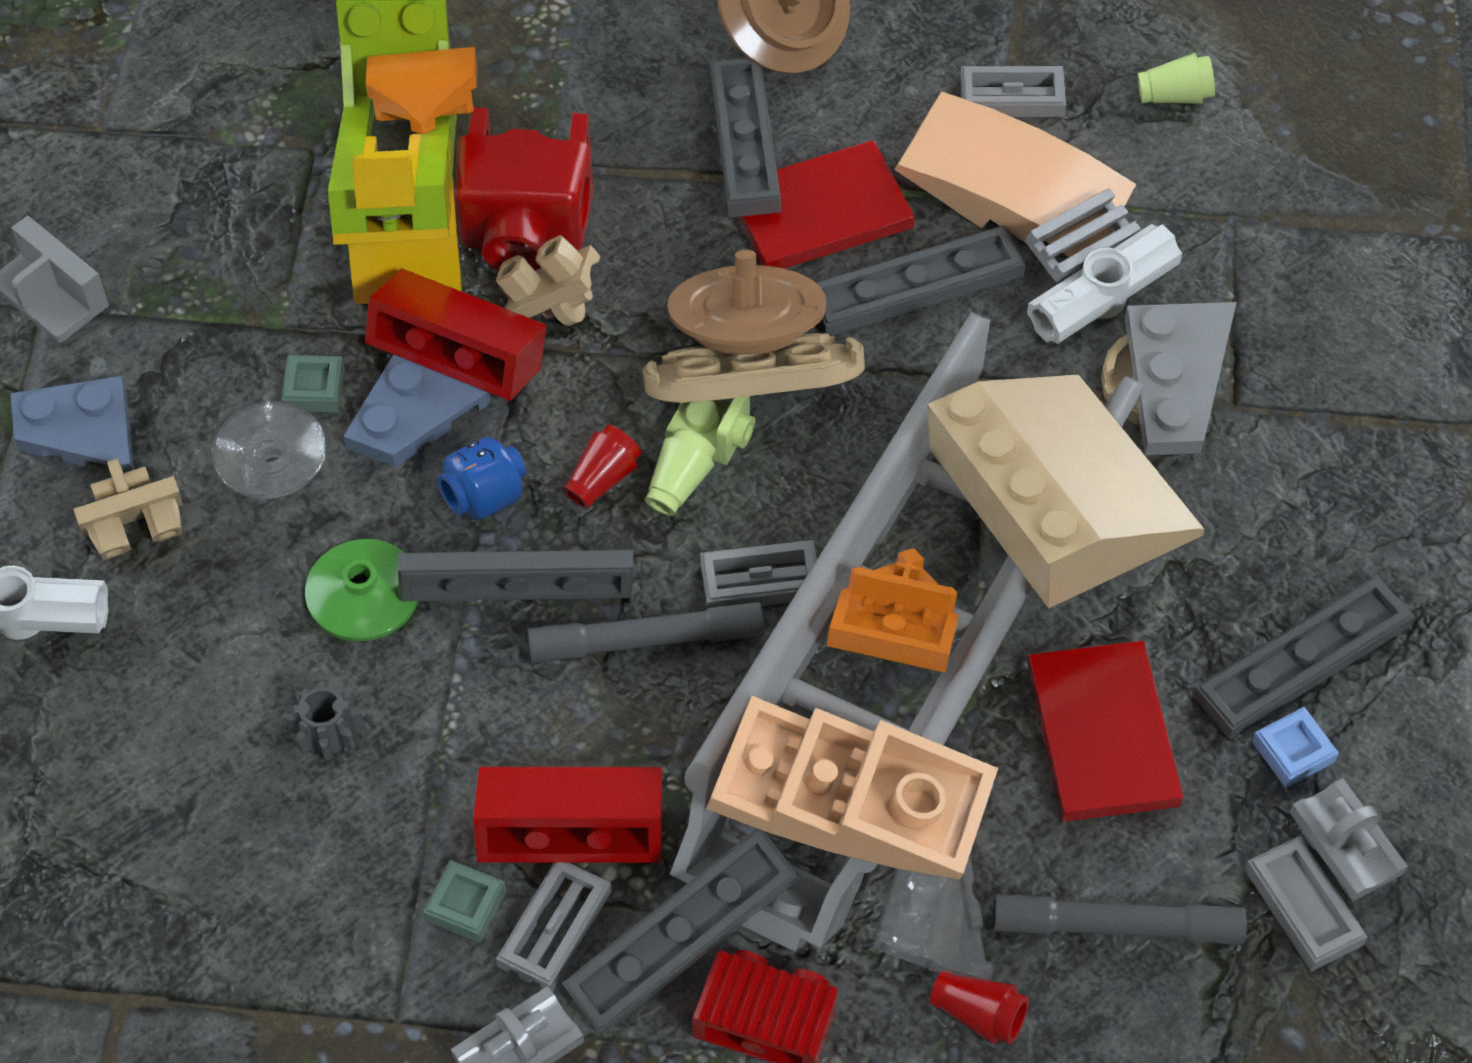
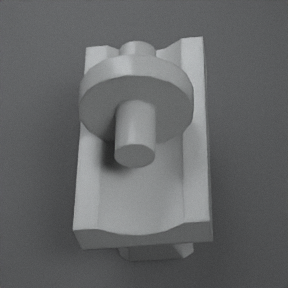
(1348, 839)
(526, 1034)

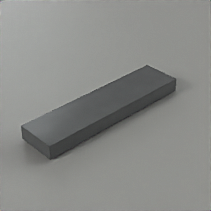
(745, 138)
(919, 280)
(515, 575)
(1302, 657)
(681, 930)

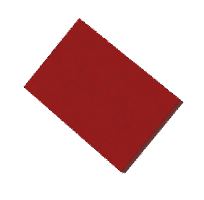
(830, 207)
(1104, 731)

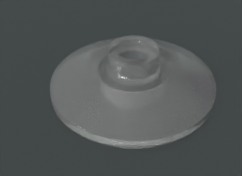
(267, 432)

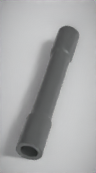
(579, 639)
(1189, 923)

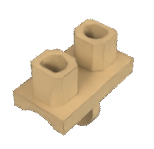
(555, 288)
(105, 518)

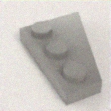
(1179, 360)

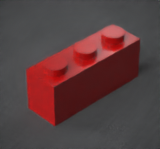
(455, 334)
(569, 815)

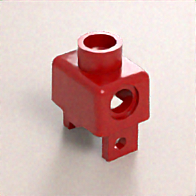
(522, 189)

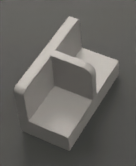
(51, 283)

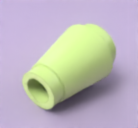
(1178, 81)
(679, 470)

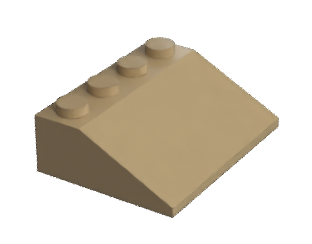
(1057, 481)

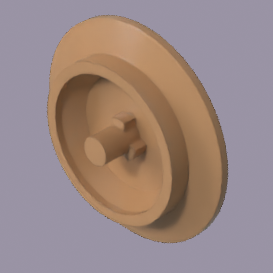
(786, 33)
(746, 307)

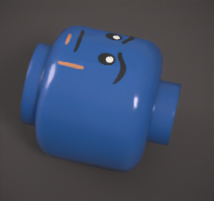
(482, 478)

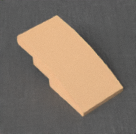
(1005, 170)
(854, 789)

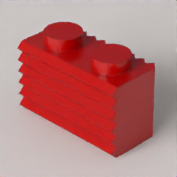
(765, 1009)

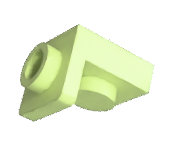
(718, 422)

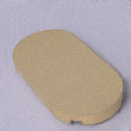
(709, 375)

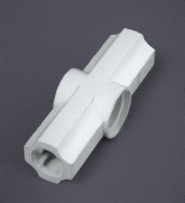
(1104, 283)
(50, 604)

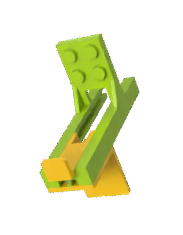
(399, 203)

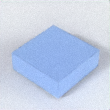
(1295, 747)

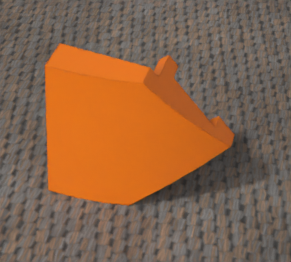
(422, 85)
(896, 614)

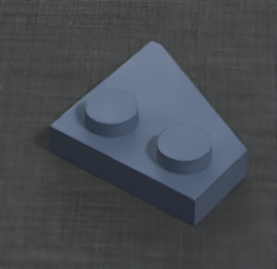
(408, 410)
(75, 422)

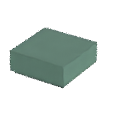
(314, 382)
(464, 901)

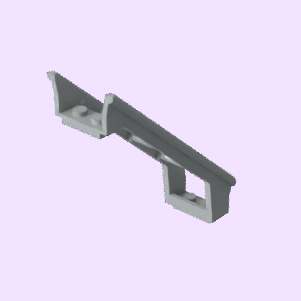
(812, 907)

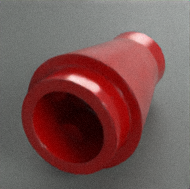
(602, 465)
(982, 1005)

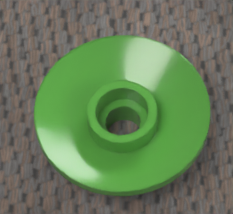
(353, 609)

